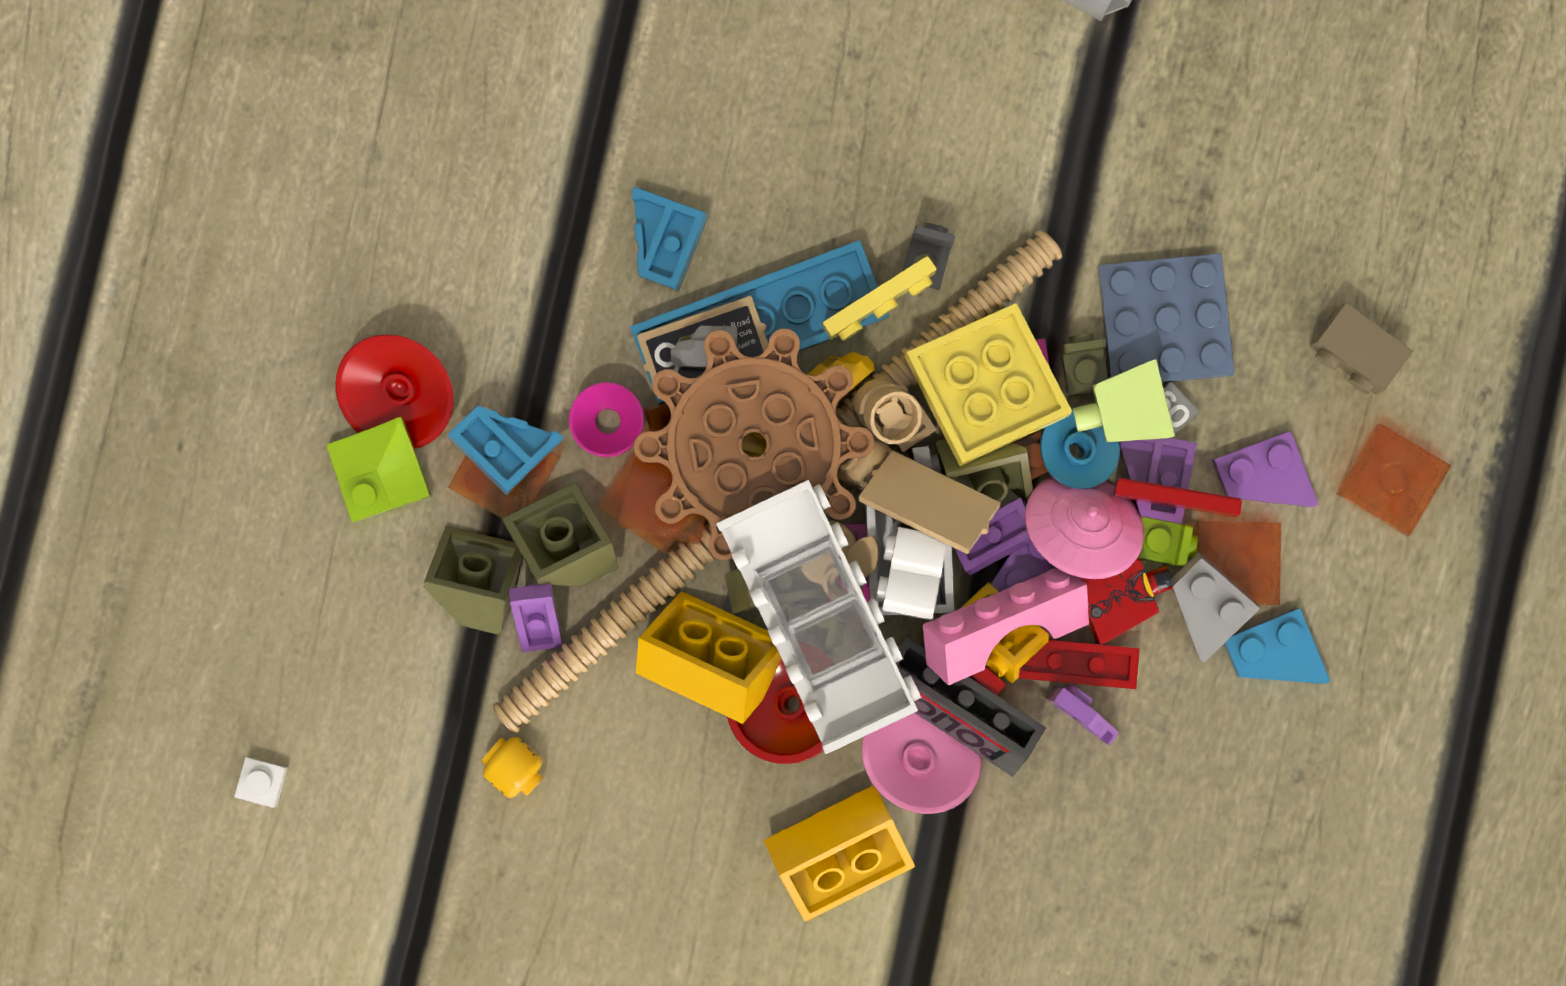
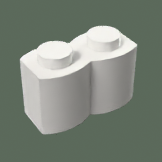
(912, 574)

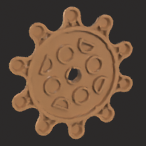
(744, 397)

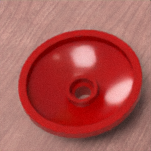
(775, 731)

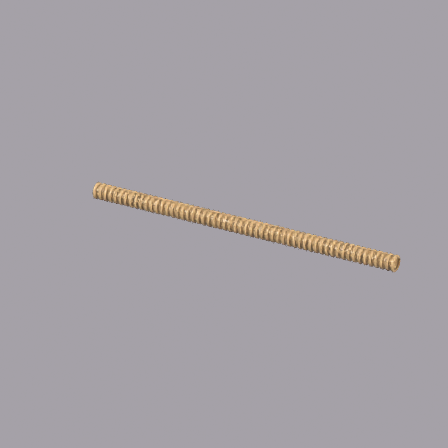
(691, 557)

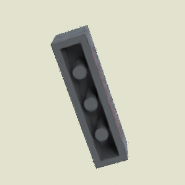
(971, 713)

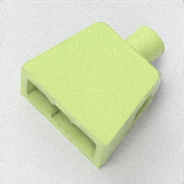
(1128, 407)

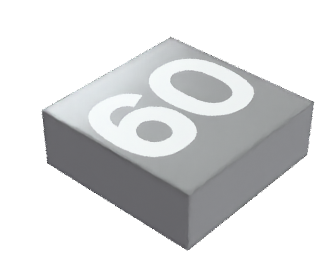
(1179, 407)

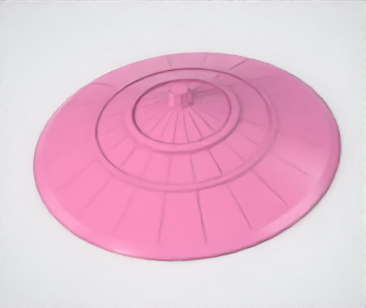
(1084, 529)
(920, 766)

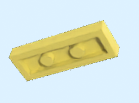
(880, 300)

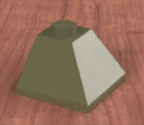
(999, 474)
(562, 539)
(473, 578)

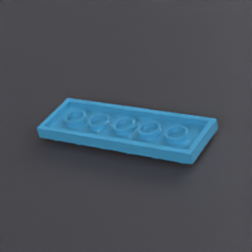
(792, 297)

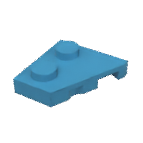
(665, 237)
(502, 446)
(1277, 651)

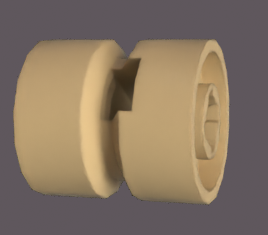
(887, 411)

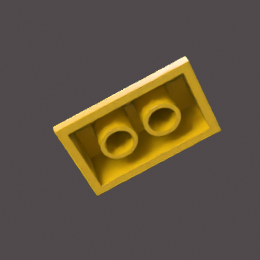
(708, 656)
(839, 853)

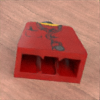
(1124, 600)

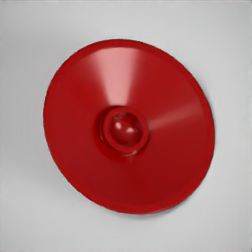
(391, 380)

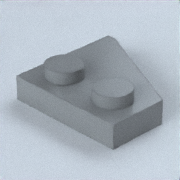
(1210, 604)

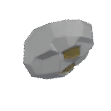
(690, 349)

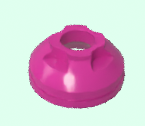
(587, 408)

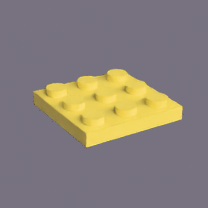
(988, 384)

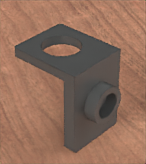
(934, 241)

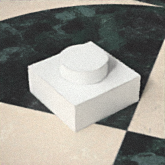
(261, 782)

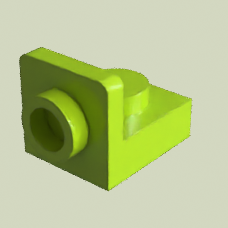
(1168, 542)

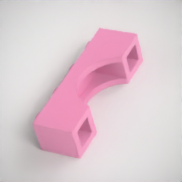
(963, 639)

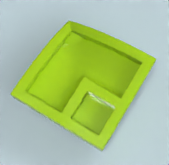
(378, 470)

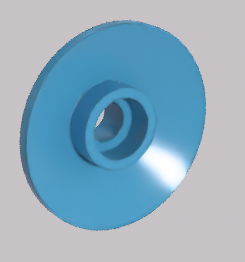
(1096, 459)

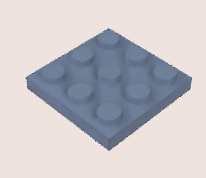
(1169, 315)

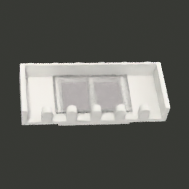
(819, 615)

